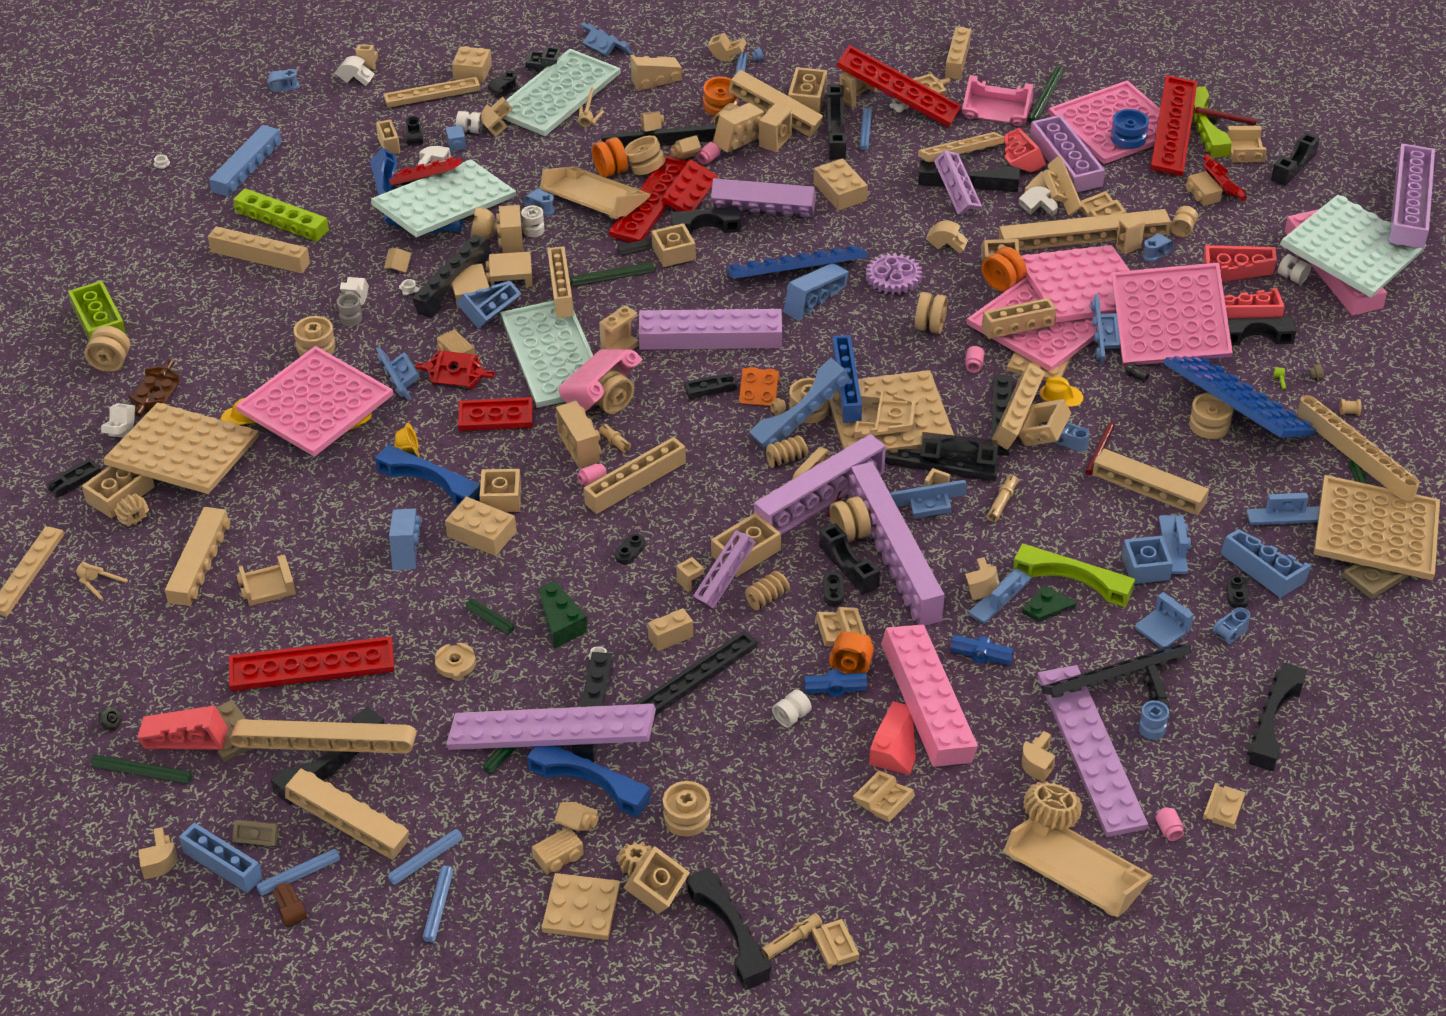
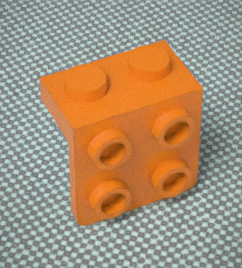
(758, 386)

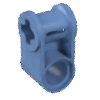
(283, 80)
(542, 200)
(1157, 247)
(1074, 437)
(1233, 625)

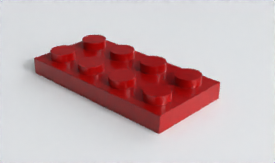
(422, 170)
(689, 187)
(495, 414)

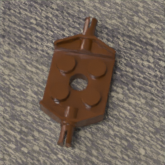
(157, 379)

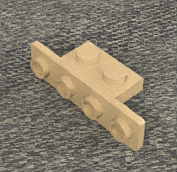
(1061, 185)

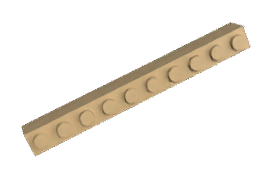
(1081, 230)

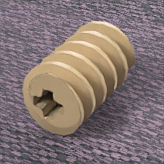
(786, 449)
(766, 590)

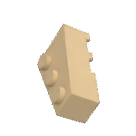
(654, 72)

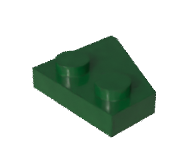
(1047, 604)

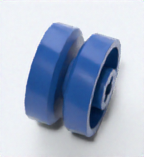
(1129, 128)

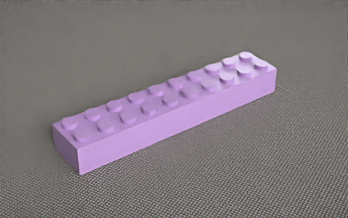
(1412, 196)
(898, 546)

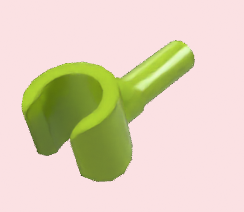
(1279, 373)

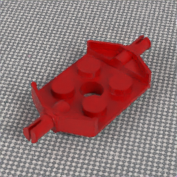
(1219, 175)
(467, 375)

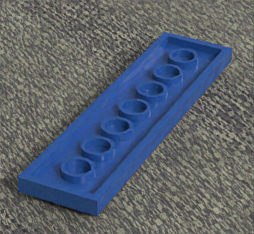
(801, 261)

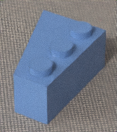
(488, 303)
(404, 538)

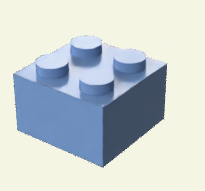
(1147, 559)

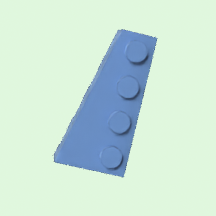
(813, 289)
(1263, 563)

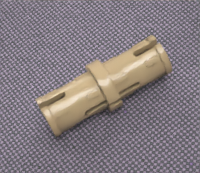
(615, 438)

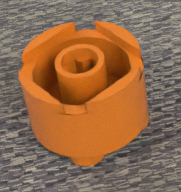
(851, 653)

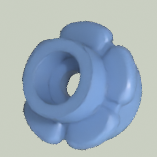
(757, 54)

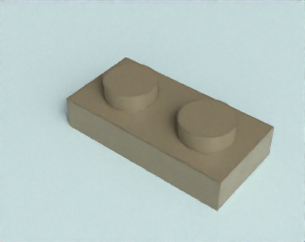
(255, 832)

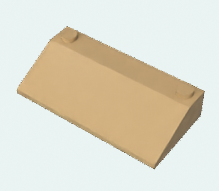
(592, 190)
(1078, 865)

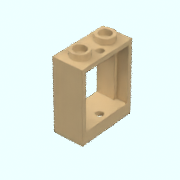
(1054, 413)

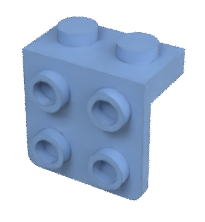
(1166, 622)

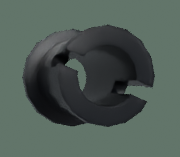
(1137, 372)

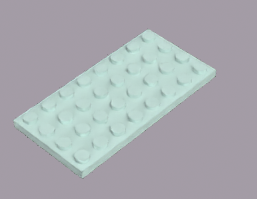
(559, 91)
(443, 198)
(546, 348)

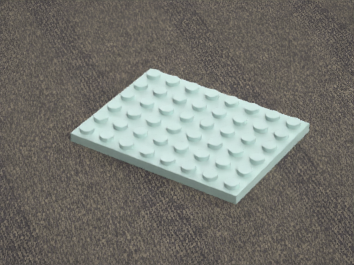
(1350, 245)

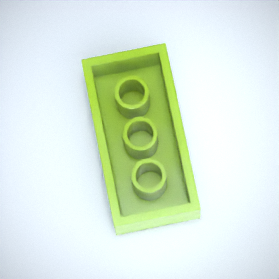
(95, 308)

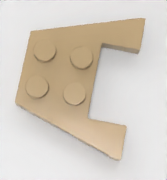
(893, 415)

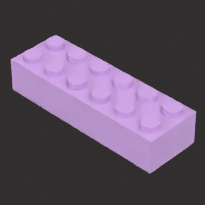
(1056, 139)
(764, 197)

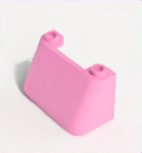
(997, 102)
(584, 384)

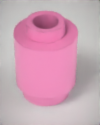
(708, 153)
(974, 359)
(591, 474)
(1170, 824)

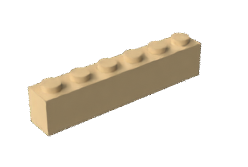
(765, 96)
(259, 249)
(560, 282)
(1018, 406)
(634, 475)
(1150, 482)
(197, 556)
(346, 813)

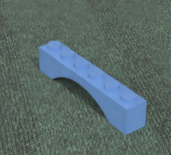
(828, 380)

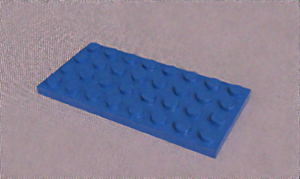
(1241, 396)

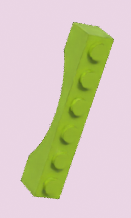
(1216, 141)
(1111, 585)

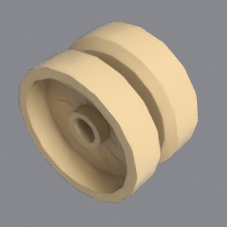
(644, 155)
(931, 312)
(314, 332)
(107, 348)
(617, 391)
(798, 391)
(1210, 416)
(851, 518)
(686, 808)

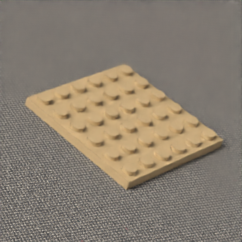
(916, 386)
(181, 448)
(1377, 528)

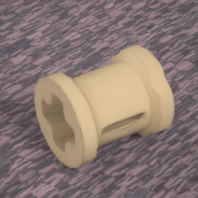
(1350, 407)

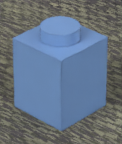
(455, 138)

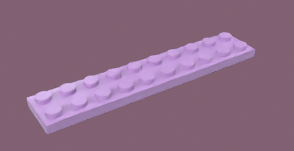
(551, 727)
(1095, 757)

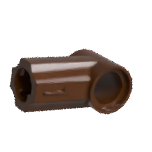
(289, 906)

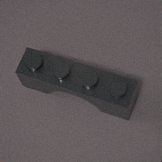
(1287, 168)
(725, 219)
(1278, 329)
(976, 449)
(836, 546)

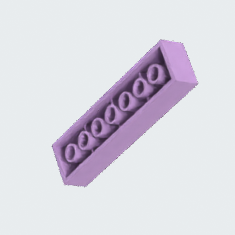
(710, 329)
(818, 486)

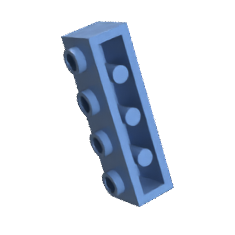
(221, 857)

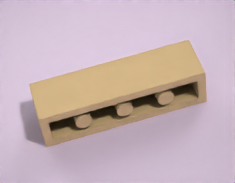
(958, 53)

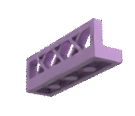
(954, 182)
(727, 570)

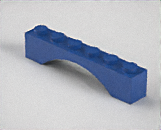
(383, 169)
(399, 463)
(553, 761)

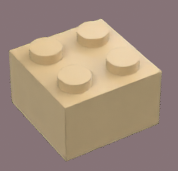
(471, 63)
(775, 127)
(509, 229)
(673, 245)
(501, 489)
(656, 880)

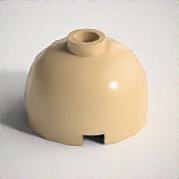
(483, 223)

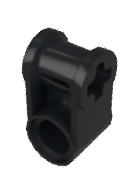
(503, 84)
(414, 131)

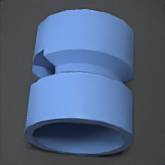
(1153, 720)

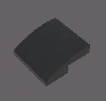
(543, 59)

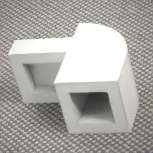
(354, 67)
(433, 153)
(1037, 197)
(356, 286)
(120, 420)

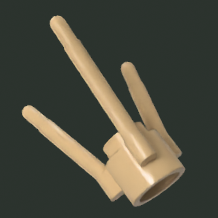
(586, 117)
(89, 572)

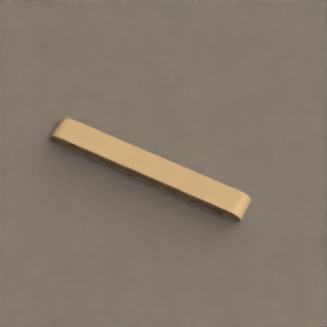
(1358, 448)
(323, 736)

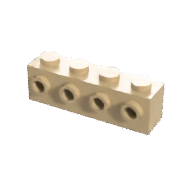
(1018, 318)

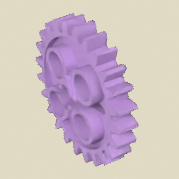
(893, 273)

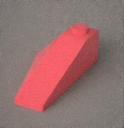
(1023, 151)
(895, 741)

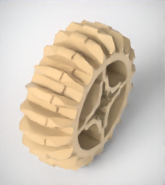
(1052, 805)

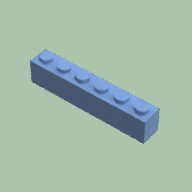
(245, 160)

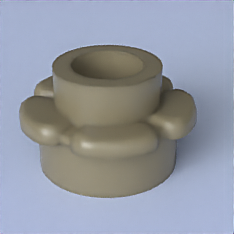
(1317, 371)

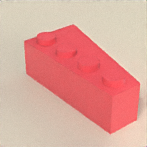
(1241, 261)
(1257, 305)
(184, 730)

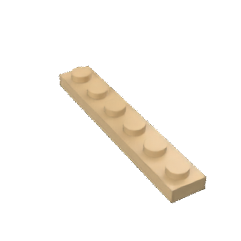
(431, 92)
(962, 146)
(28, 568)

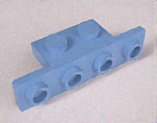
(601, 42)
(1106, 330)
(401, 371)
(930, 499)
(1284, 510)
(1175, 537)
(1000, 596)

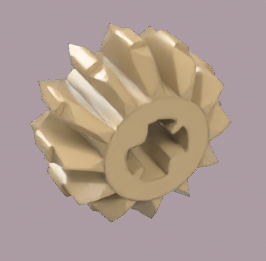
(131, 509)
(630, 856)

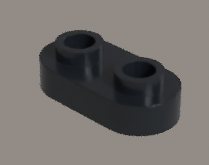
(630, 549)
(833, 588)
(1237, 592)

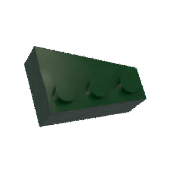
(561, 614)

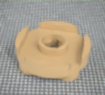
(458, 669)

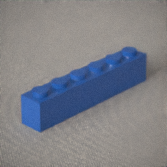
(849, 394)

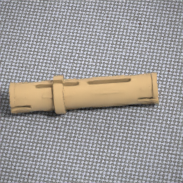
(1005, 493)
(799, 931)

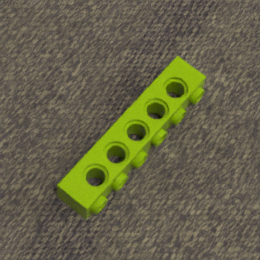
(281, 214)

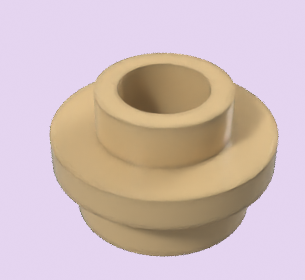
(778, 406)

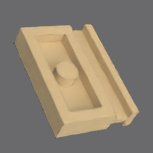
(1224, 805)
(835, 943)

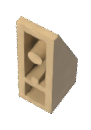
(651, 121)

